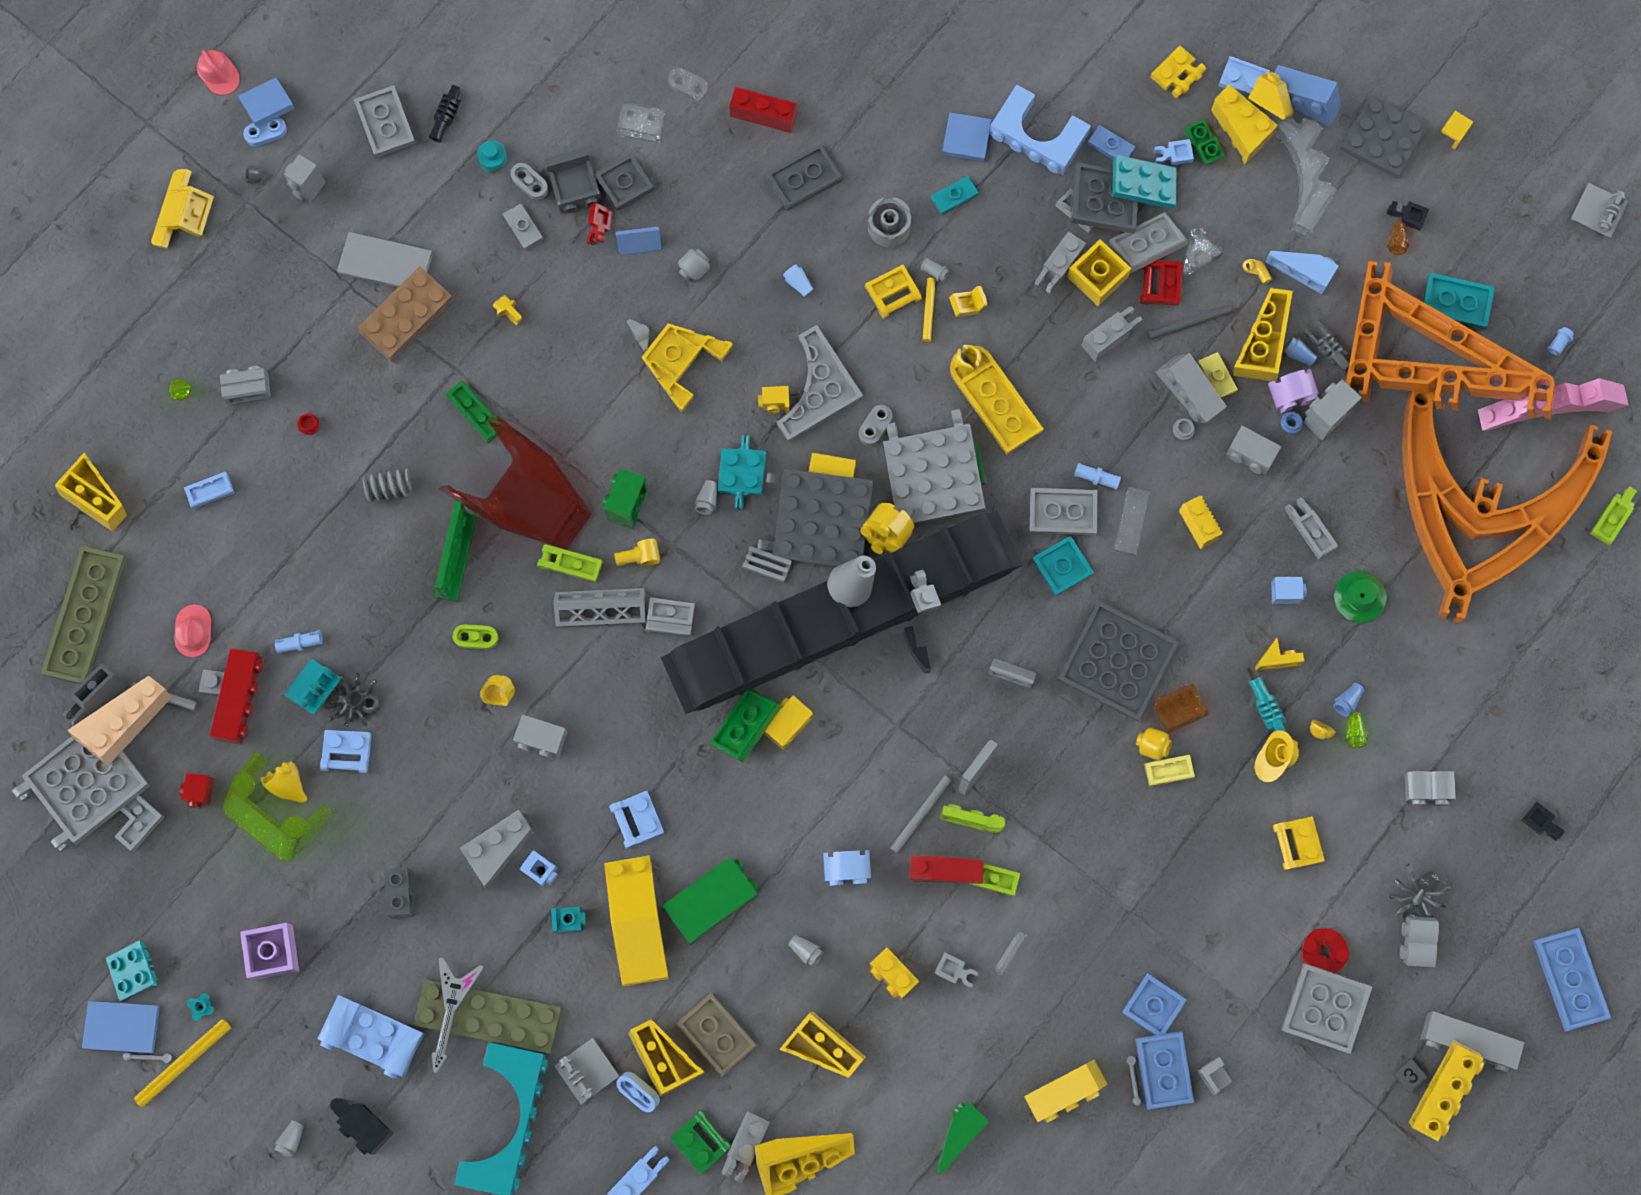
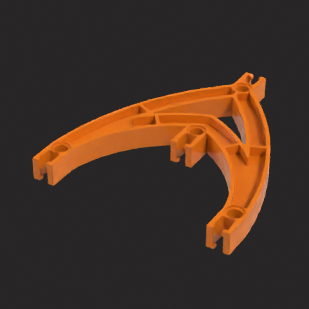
(1434, 491)

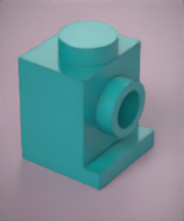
(559, 924)

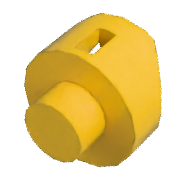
(497, 691)

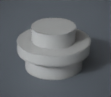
(1184, 429)

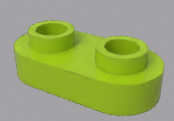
(476, 637)

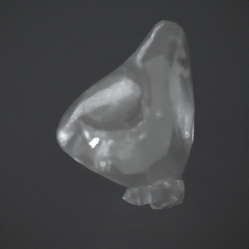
(1200, 251)

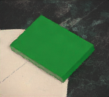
(745, 725)

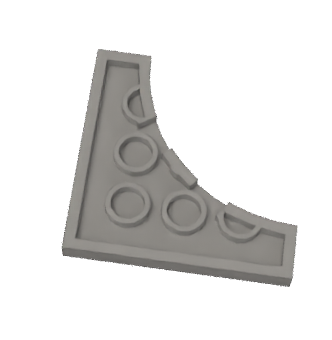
(826, 391)

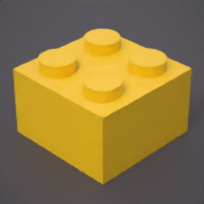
(1099, 272)

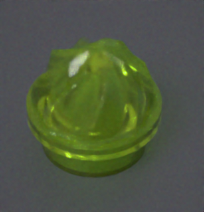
(179, 389)

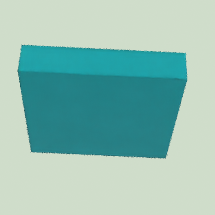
(1062, 566)

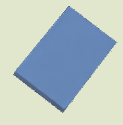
(120, 1027)
(1164, 1070)

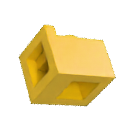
(774, 399)

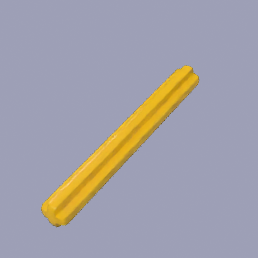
(182, 1063)

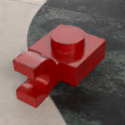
(600, 220)

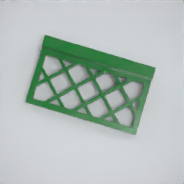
(455, 554)

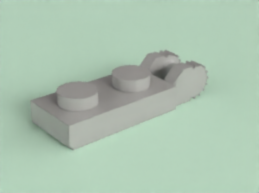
(1312, 529)
(743, 1147)

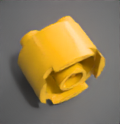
(887, 528)

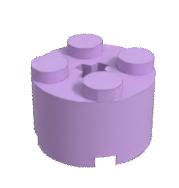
(1293, 390)

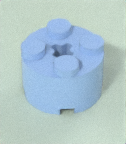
(847, 866)

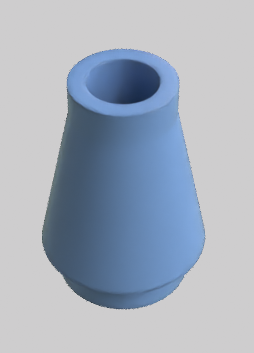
(1299, 351)
(1348, 700)

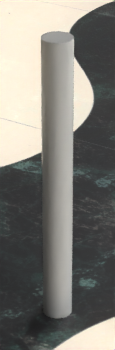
(921, 813)

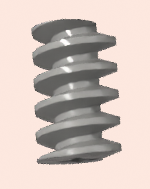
(387, 486)

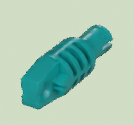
(1267, 706)

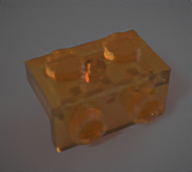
(1180, 708)

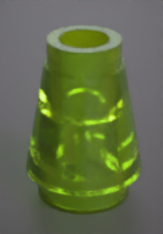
(1356, 731)

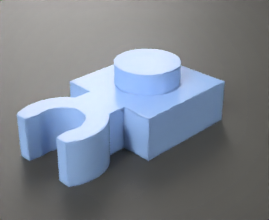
(1177, 152)

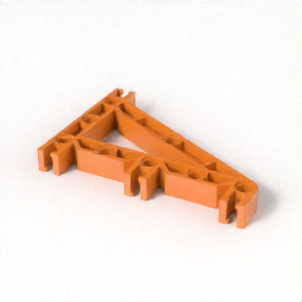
(1494, 362)

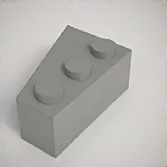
(1191, 387)
(496, 847)

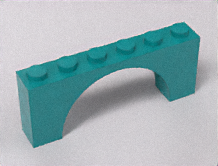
(500, 1172)

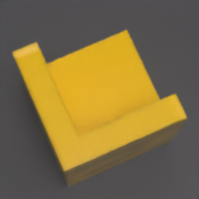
(1457, 127)

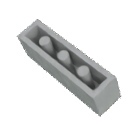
(1494, 1048)

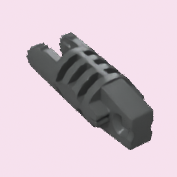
(1329, 346)

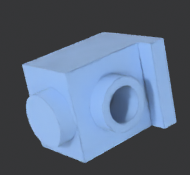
(532, 865)

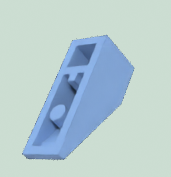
(1308, 269)

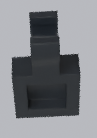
(1411, 214)
(1541, 819)

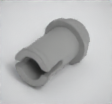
(935, 270)

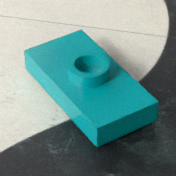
(954, 195)

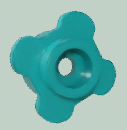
(194, 1005)

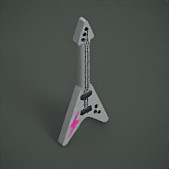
(454, 993)

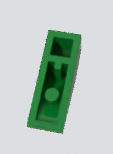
(961, 1132)

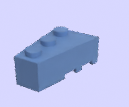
(1311, 94)

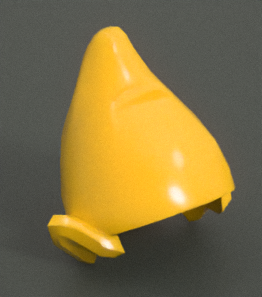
(285, 783)

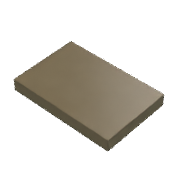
(716, 1034)

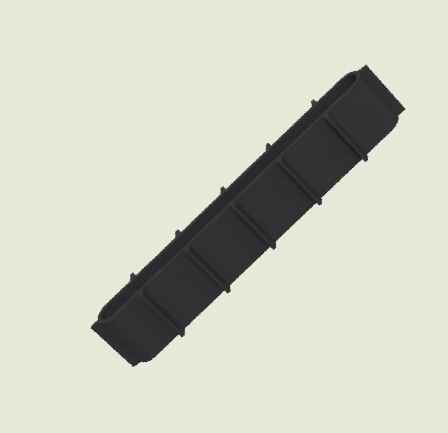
(816, 625)

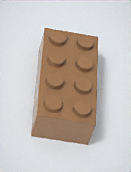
(405, 314)

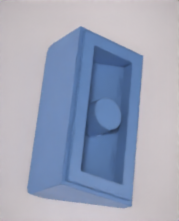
(638, 240)

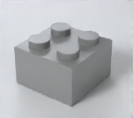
(1331, 409)

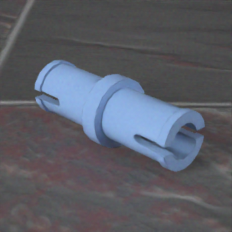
(1097, 476)
(298, 642)

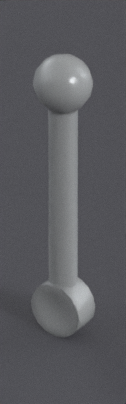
(167, 1058)
(1131, 1060)

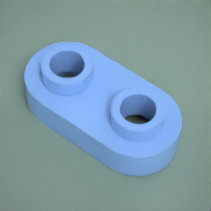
(265, 133)
(638, 1091)

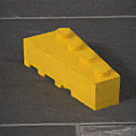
(1265, 344)

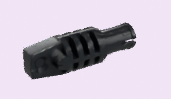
(445, 113)

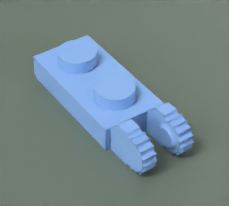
(639, 1176)

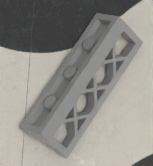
(599, 599)

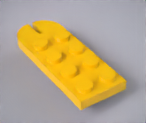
(994, 398)

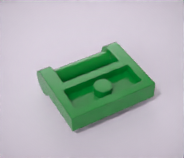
(695, 1147)

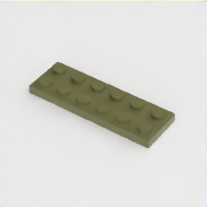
(83, 615)
(492, 1018)

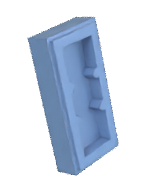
(1110, 143)

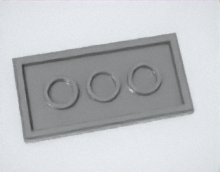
(381, 260)
(977, 767)

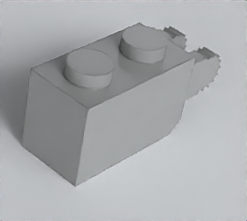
(1060, 261)
(1110, 334)

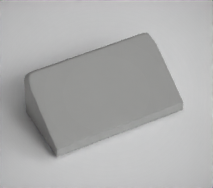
(1012, 673)

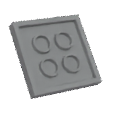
(1326, 1008)

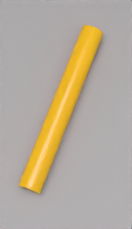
(929, 306)

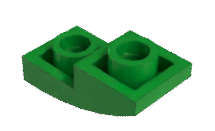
(1203, 142)

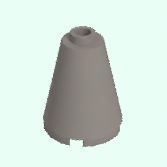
(852, 581)

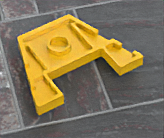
(674, 353)

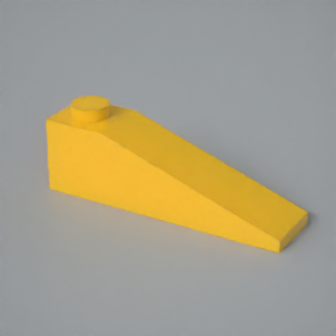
(791, 1160)

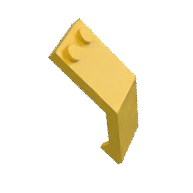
(635, 921)

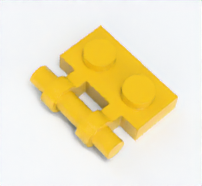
(1173, 67)

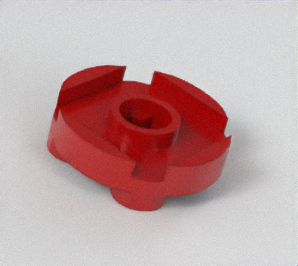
(1329, 938)

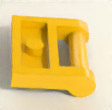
(890, 285)
(1305, 841)

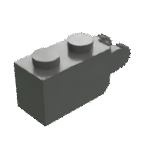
(93, 693)

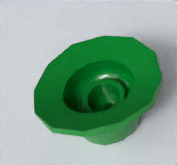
(1350, 603)

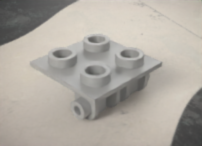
(1600, 209)
(586, 1071)

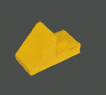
(1273, 659)

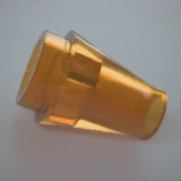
(1398, 239)

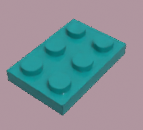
(1144, 182)
(1460, 299)

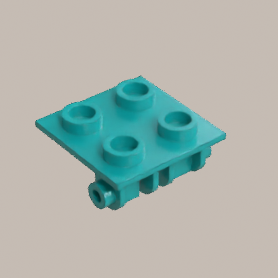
(312, 686)
(131, 970)

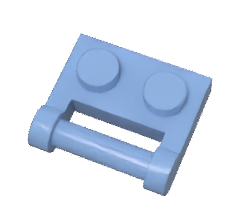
(346, 744)
(644, 817)

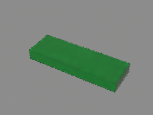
(472, 410)

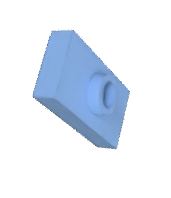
(209, 490)

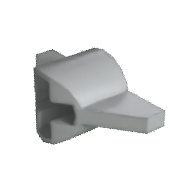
(640, 332)

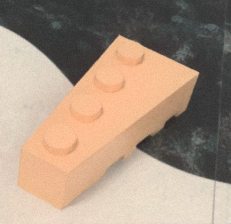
(120, 720)

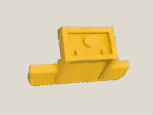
(182, 209)

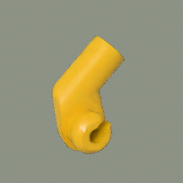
(1258, 268)

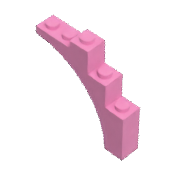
(1590, 396)

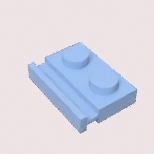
(1241, 75)

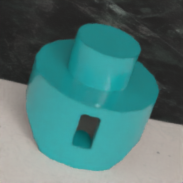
(492, 156)

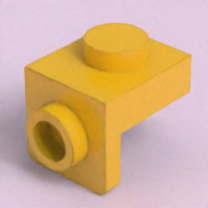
(968, 302)

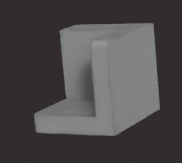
(1214, 1075)

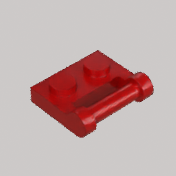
(1168, 286)

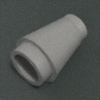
(706, 499)
(806, 950)
(289, 1139)

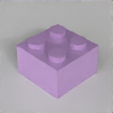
(269, 951)

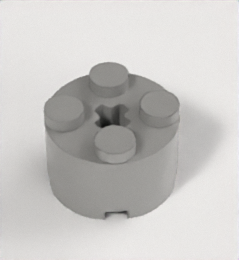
(880, 226)

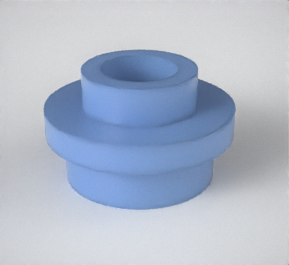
(1296, 418)

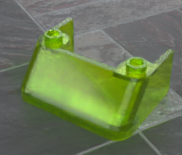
(282, 840)

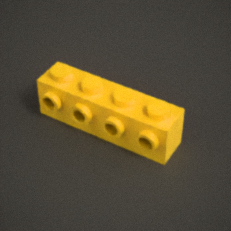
(1446, 1091)

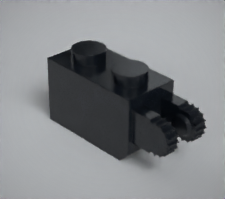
(361, 1125)

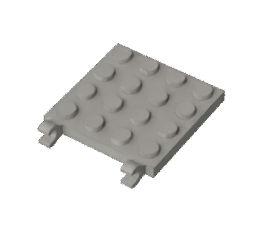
(934, 472)
(81, 789)

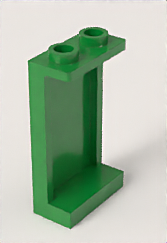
(711, 899)

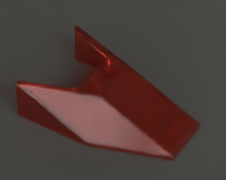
(531, 495)

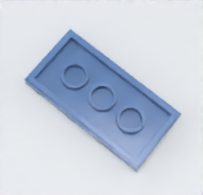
(1572, 979)

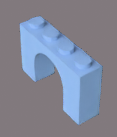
(1055, 153)

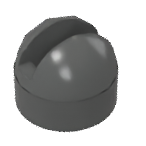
(251, 174)

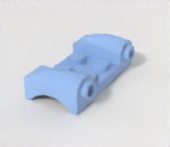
(370, 1036)

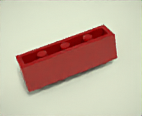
(236, 696)

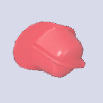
(218, 72)
(193, 630)

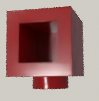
(196, 790)

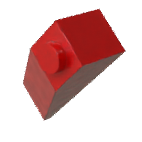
(946, 870)

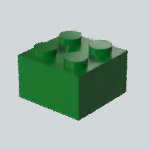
(625, 498)

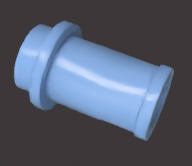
(1564, 336)

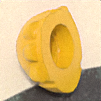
(1321, 730)

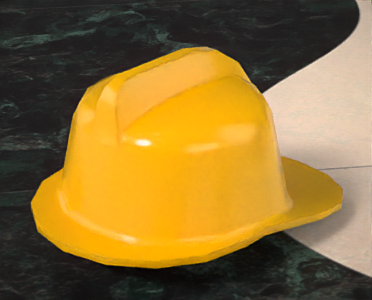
(1276, 756)

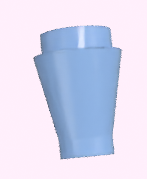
(797, 279)

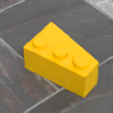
(1243, 122)
(823, 1046)
(662, 1058)
(1066, 1092)

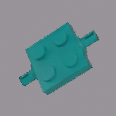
(742, 472)

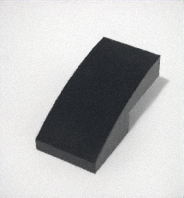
(919, 654)

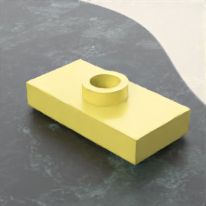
(1218, 375)
(1169, 770)

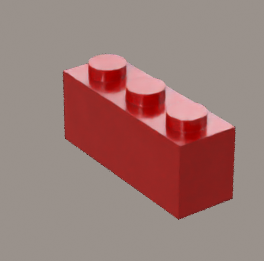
(763, 109)

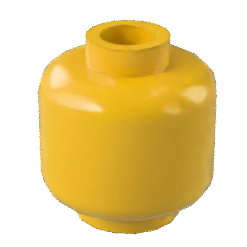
(1154, 743)

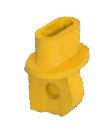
(506, 307)

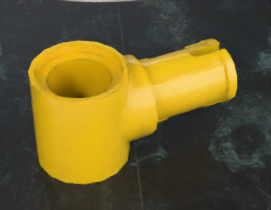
(645, 553)

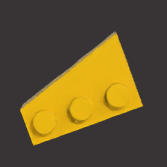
(90, 493)

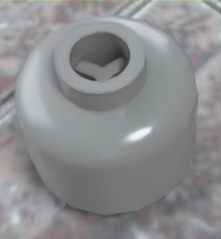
(694, 264)

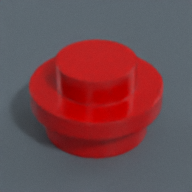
(308, 424)

